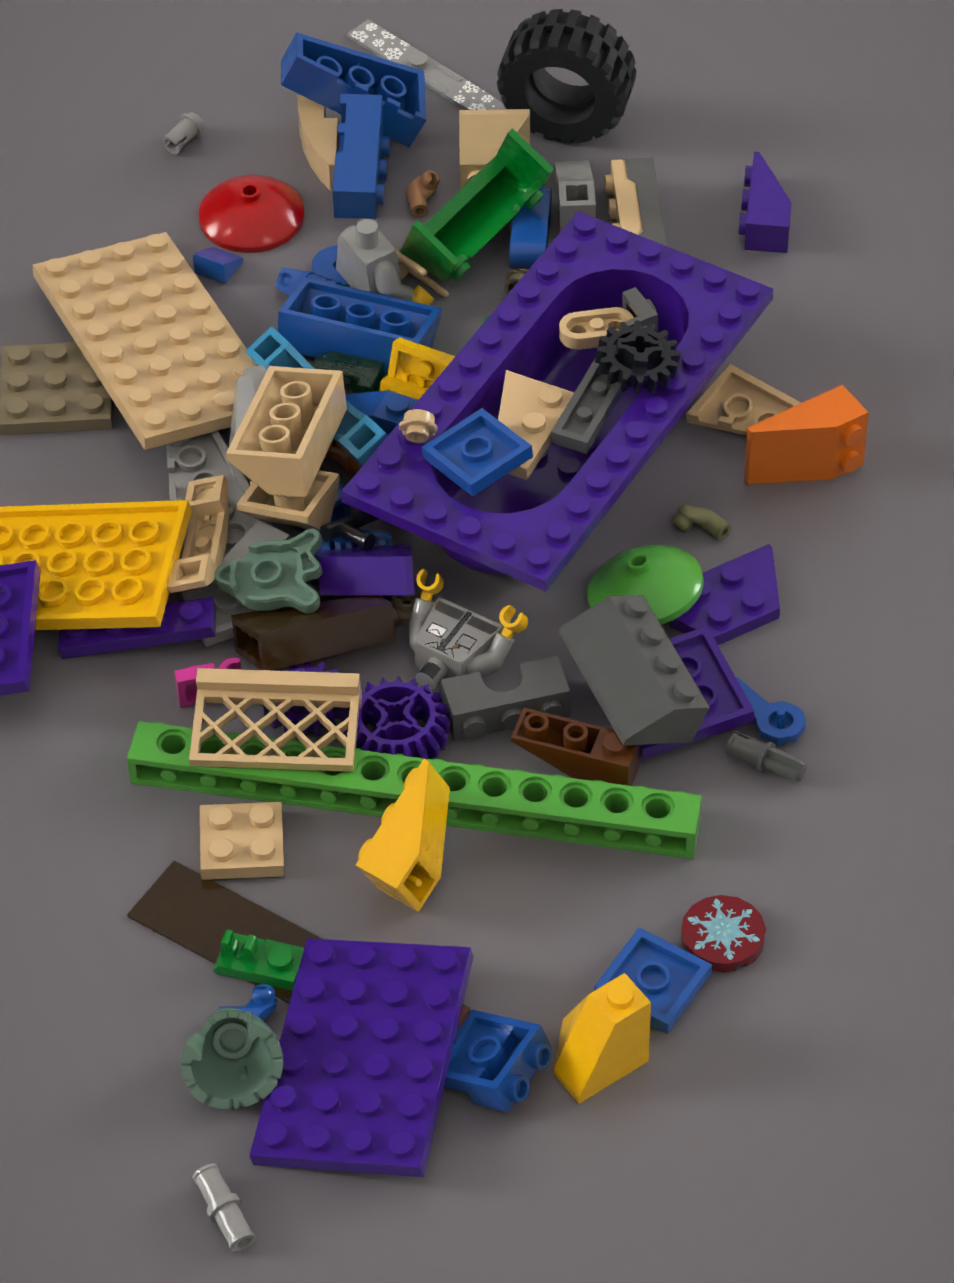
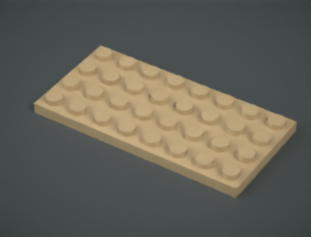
(149, 336)

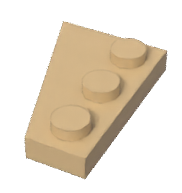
(531, 412)

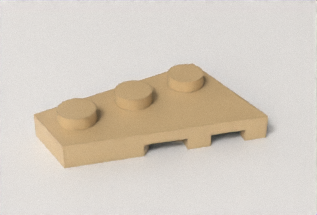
(737, 402)

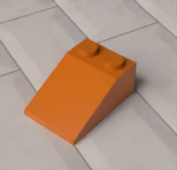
(808, 441)

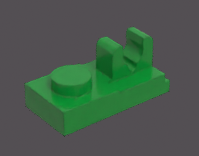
(258, 960)

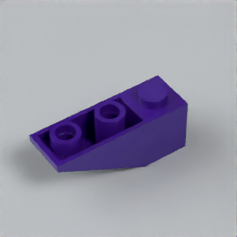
(767, 208)

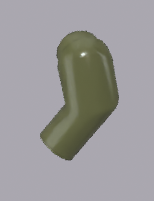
(703, 517)

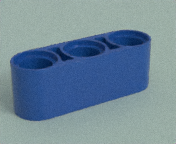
(530, 232)

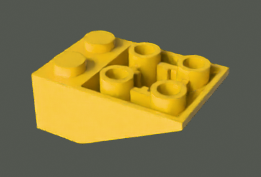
(409, 845)

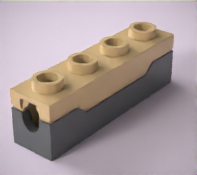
(635, 198)

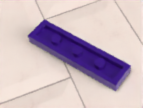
(180, 623)

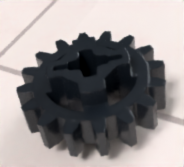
(637, 357)

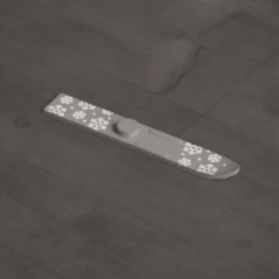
(437, 76)

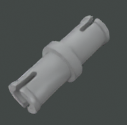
(224, 1207)

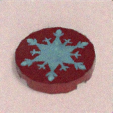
(723, 932)

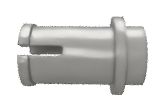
(189, 126)

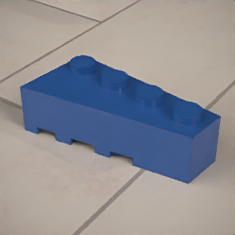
(327, 70)

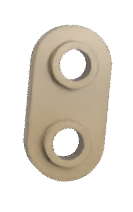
(584, 328)

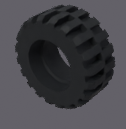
(577, 45)

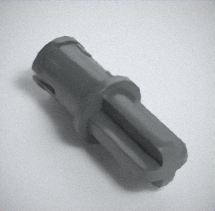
(766, 757)

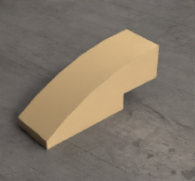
(318, 139)

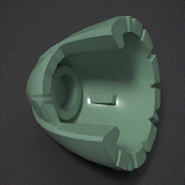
(232, 1060)

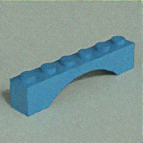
(356, 433)

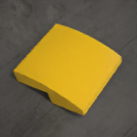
(413, 368)

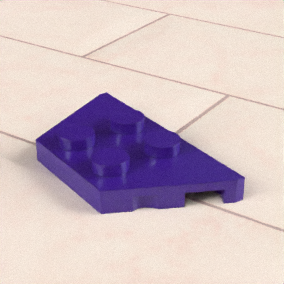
(735, 597)

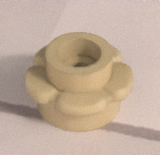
(418, 425)

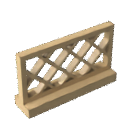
(271, 689)

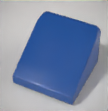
(216, 264)

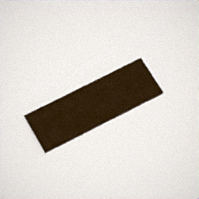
(200, 912)

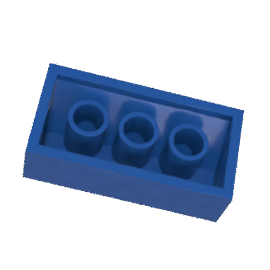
(353, 321)

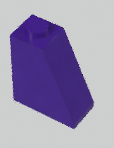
(363, 572)

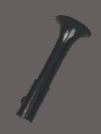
(349, 529)

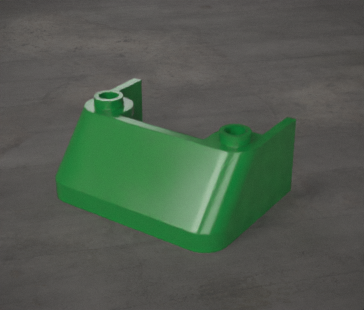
(479, 210)

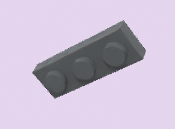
(586, 411)

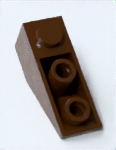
(577, 747)

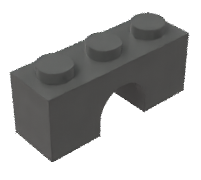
(482, 711)

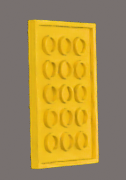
(97, 559)

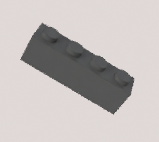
(635, 672)

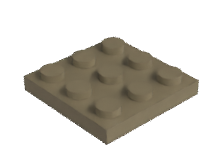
(50, 390)

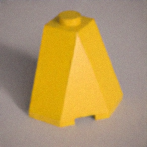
(603, 1038)

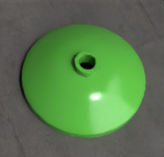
(661, 573)

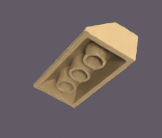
(289, 429)

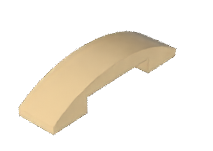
(205, 535)

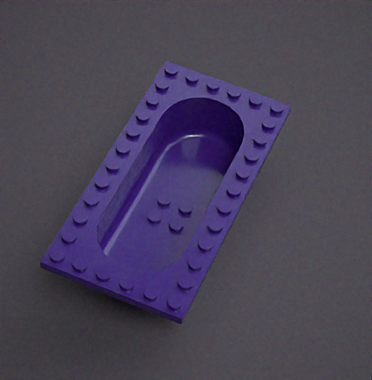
(541, 522)

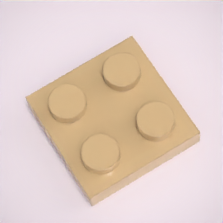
(241, 840)

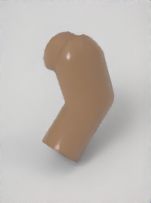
(420, 190)

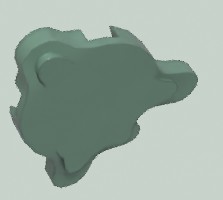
(275, 574)

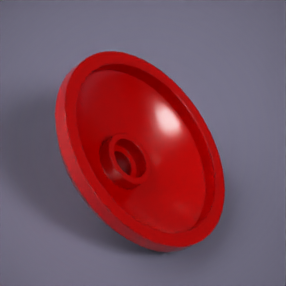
(251, 213)

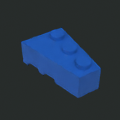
(360, 157)

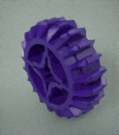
(395, 715)

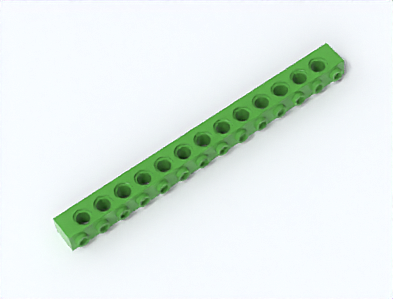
(478, 796)

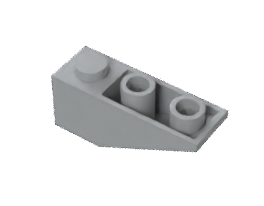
(574, 190)

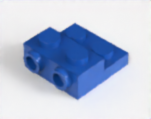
(497, 1059)

